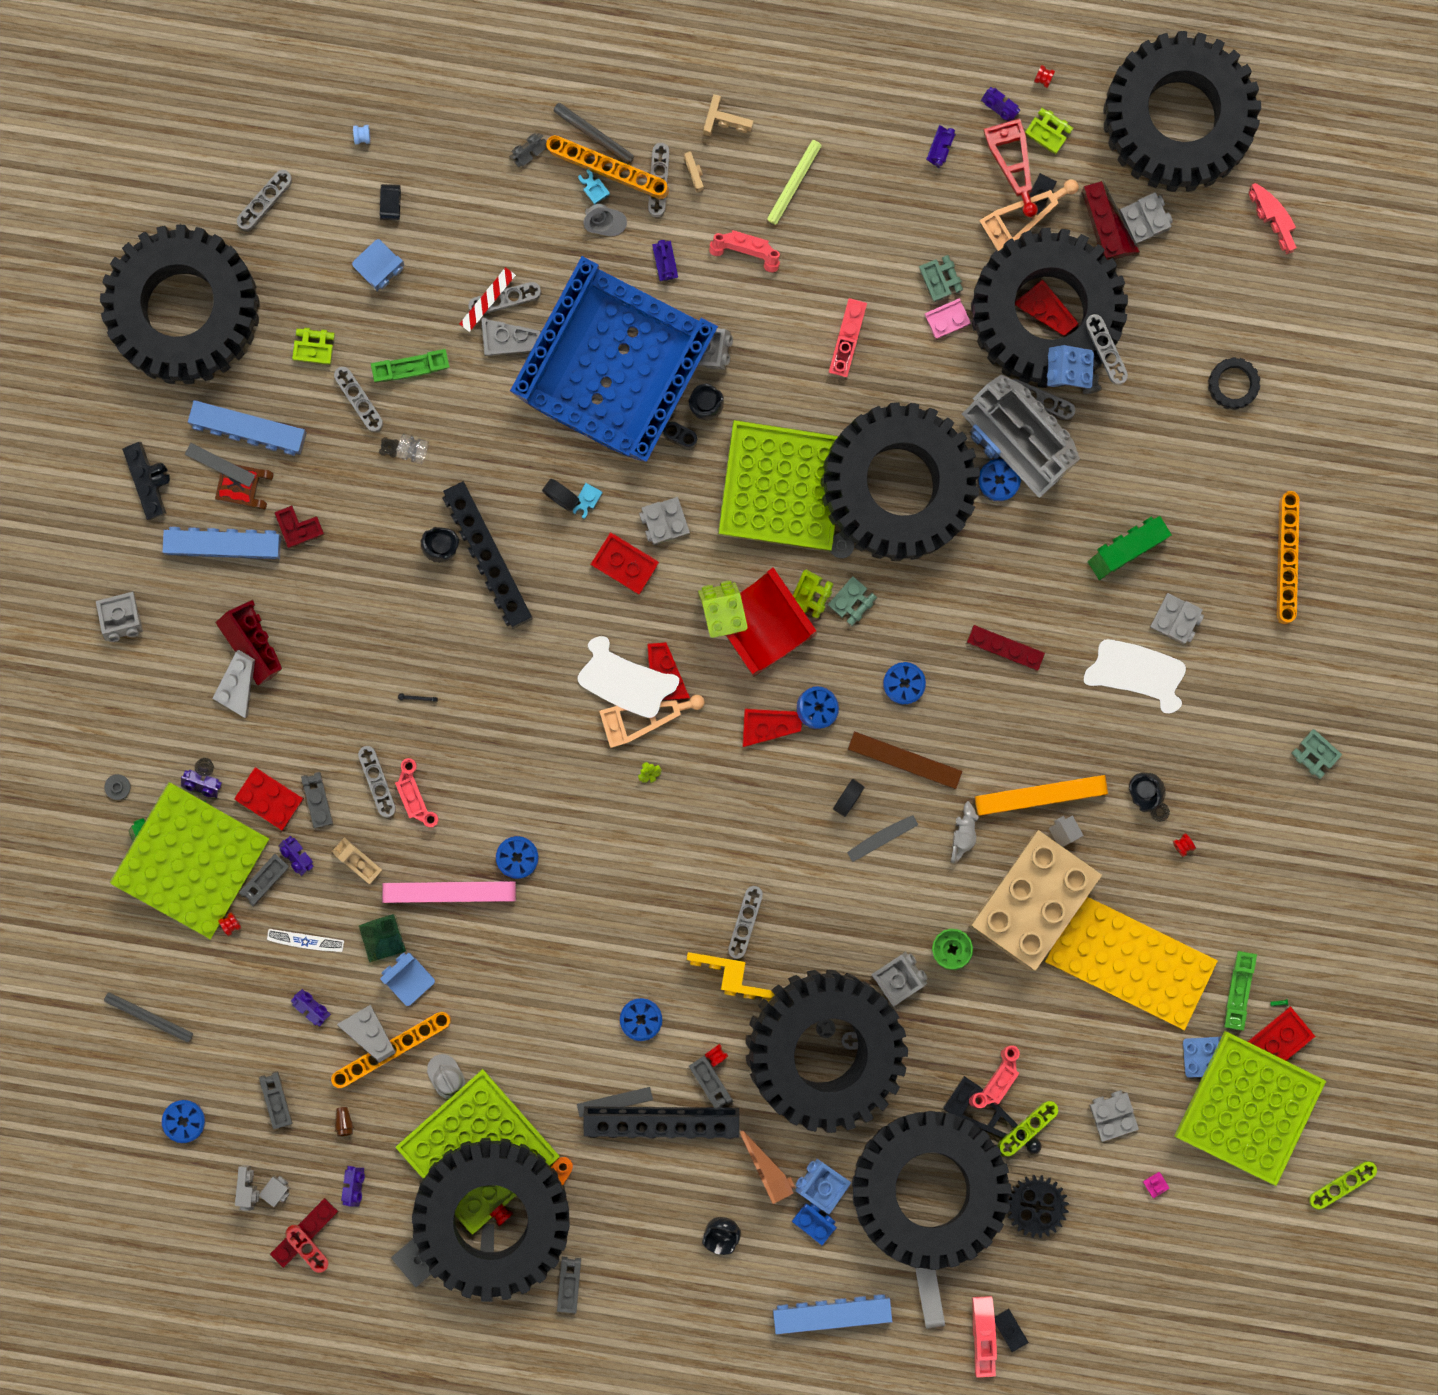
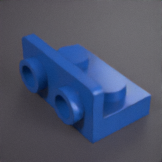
(814, 1223)

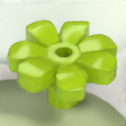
(649, 772)

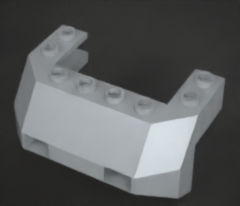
(1024, 433)

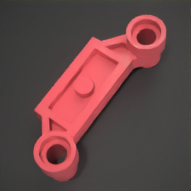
(748, 245)
(411, 795)
(1000, 1081)

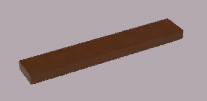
(905, 760)

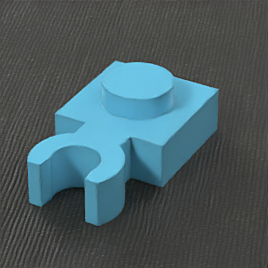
(595, 189)
(588, 497)

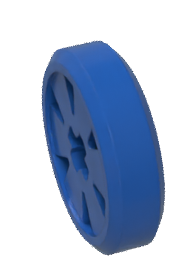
(987, 483)
(904, 695)
(809, 700)
(517, 869)
(639, 1007)
(188, 1110)

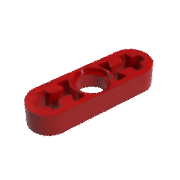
(311, 1262)

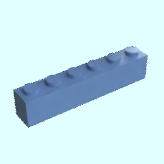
(246, 427)
(221, 544)
(832, 1315)

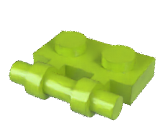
(1044, 134)
(313, 352)
(806, 590)

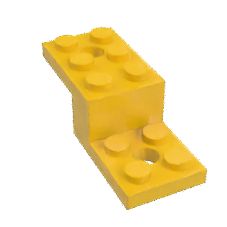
(732, 976)

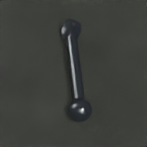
(401, 697)

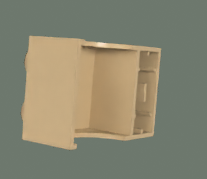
(1035, 901)

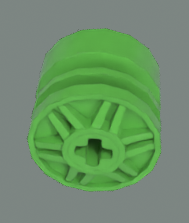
(941, 947)

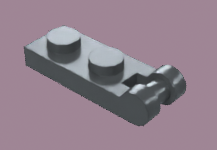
(317, 801)
(264, 879)
(710, 1082)
(275, 1101)
(569, 1286)

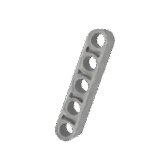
(930, 1298)

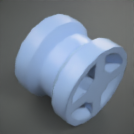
(361, 134)

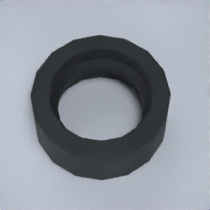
(560, 495)
(848, 797)

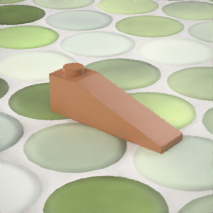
(773, 1178)

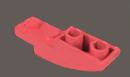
(1271, 209)
(848, 337)
(984, 1336)

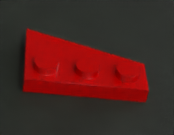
(1047, 308)
(662, 661)
(769, 725)

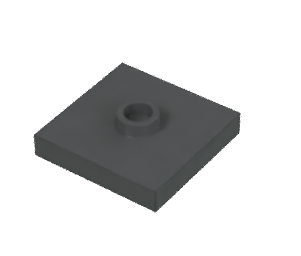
(411, 1264)

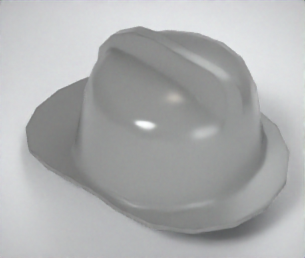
(604, 221)
(445, 1075)

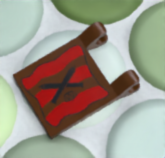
(238, 493)

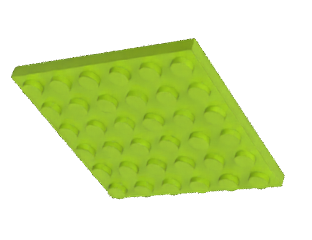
(776, 486)
(189, 860)
(1250, 1108)
(471, 1114)

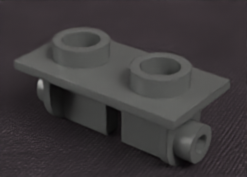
(533, 144)

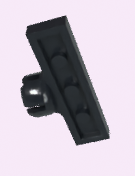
(147, 479)

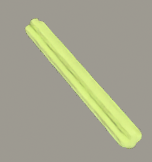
(794, 182)

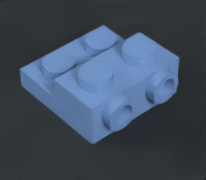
(822, 1186)

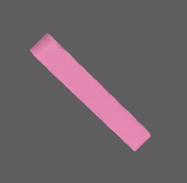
(448, 892)

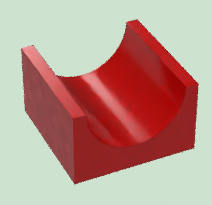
(773, 624)

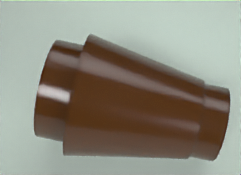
(343, 1123)

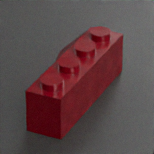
(1107, 224)
(244, 633)

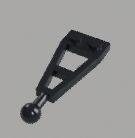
(959, 1102)

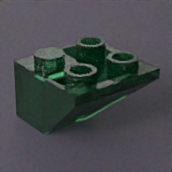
(382, 938)

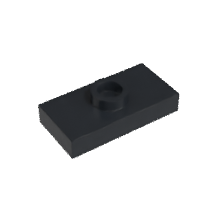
(1042, 185)
(1010, 1330)

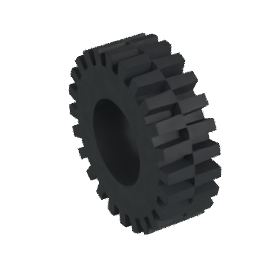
(1192, 63)
(1036, 257)
(151, 263)
(932, 442)
(859, 1088)
(985, 1190)
(490, 1272)

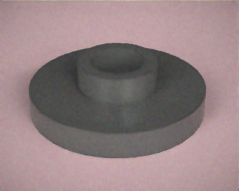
(841, 548)
(117, 787)

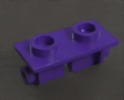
(993, 100)
(938, 150)
(665, 260)
(192, 782)
(290, 850)
(304, 1001)
(355, 1177)

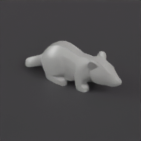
(965, 837)

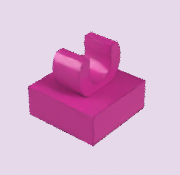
(1155, 1184)

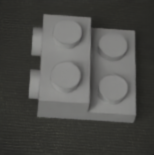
(1146, 218)
(716, 354)
(664, 521)
(119, 617)
(1177, 619)
(900, 978)
(1113, 1115)
(246, 1194)

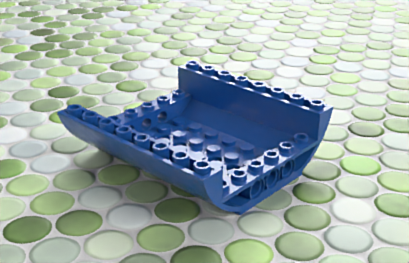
(582, 348)

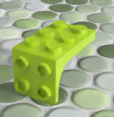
(723, 609)

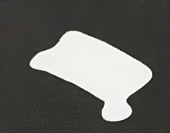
(1137, 670)
(625, 682)

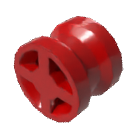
(1044, 76)
(1184, 845)
(229, 924)
(716, 1055)
(500, 1214)

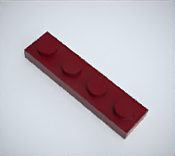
(1005, 648)
(310, 1225)

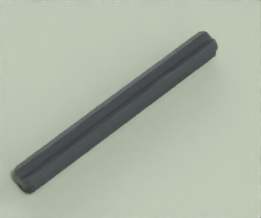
(593, 133)
(148, 1017)

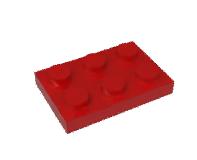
(624, 563)
(268, 798)
(1283, 1035)

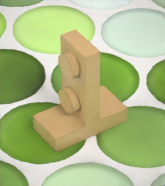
(724, 119)
(356, 860)

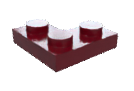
(295, 532)

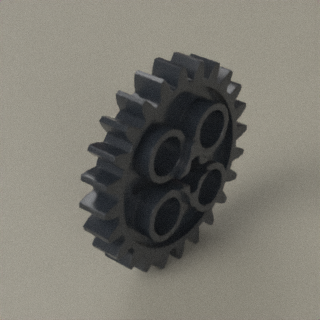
(1034, 1223)

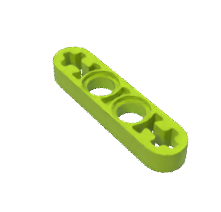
(1027, 1128)
(1344, 1187)

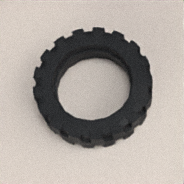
(1248, 369)

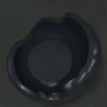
(706, 402)
(439, 544)
(1147, 791)
(721, 1236)

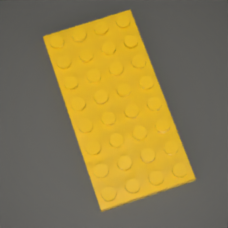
(1132, 962)

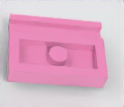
(947, 318)

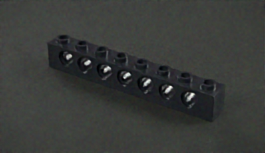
(460, 492)
(653, 1115)

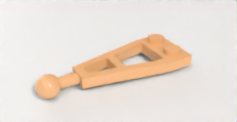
(997, 230)
(615, 728)

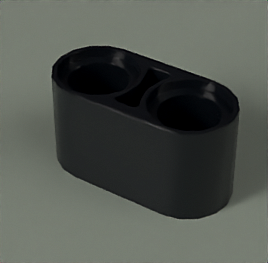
(390, 202)
(681, 433)

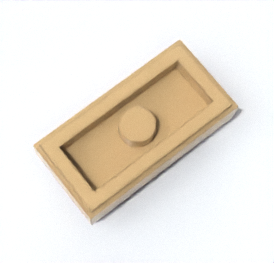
(694, 171)

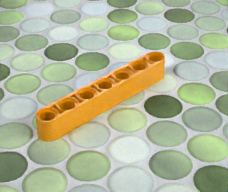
(601, 160)
(1291, 548)
(1041, 795)
(401, 1048)

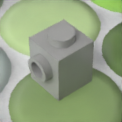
(1065, 830)
(275, 1191)

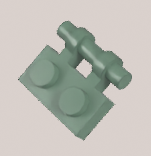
(935, 280)
(847, 598)
(1320, 749)

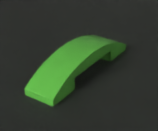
(410, 366)
(1239, 990)

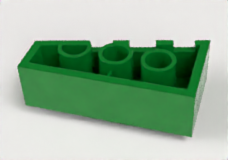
(1129, 547)

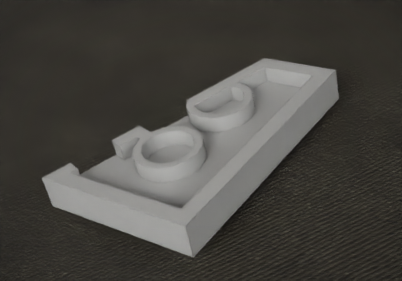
(507, 338)
(236, 683)
(368, 1033)

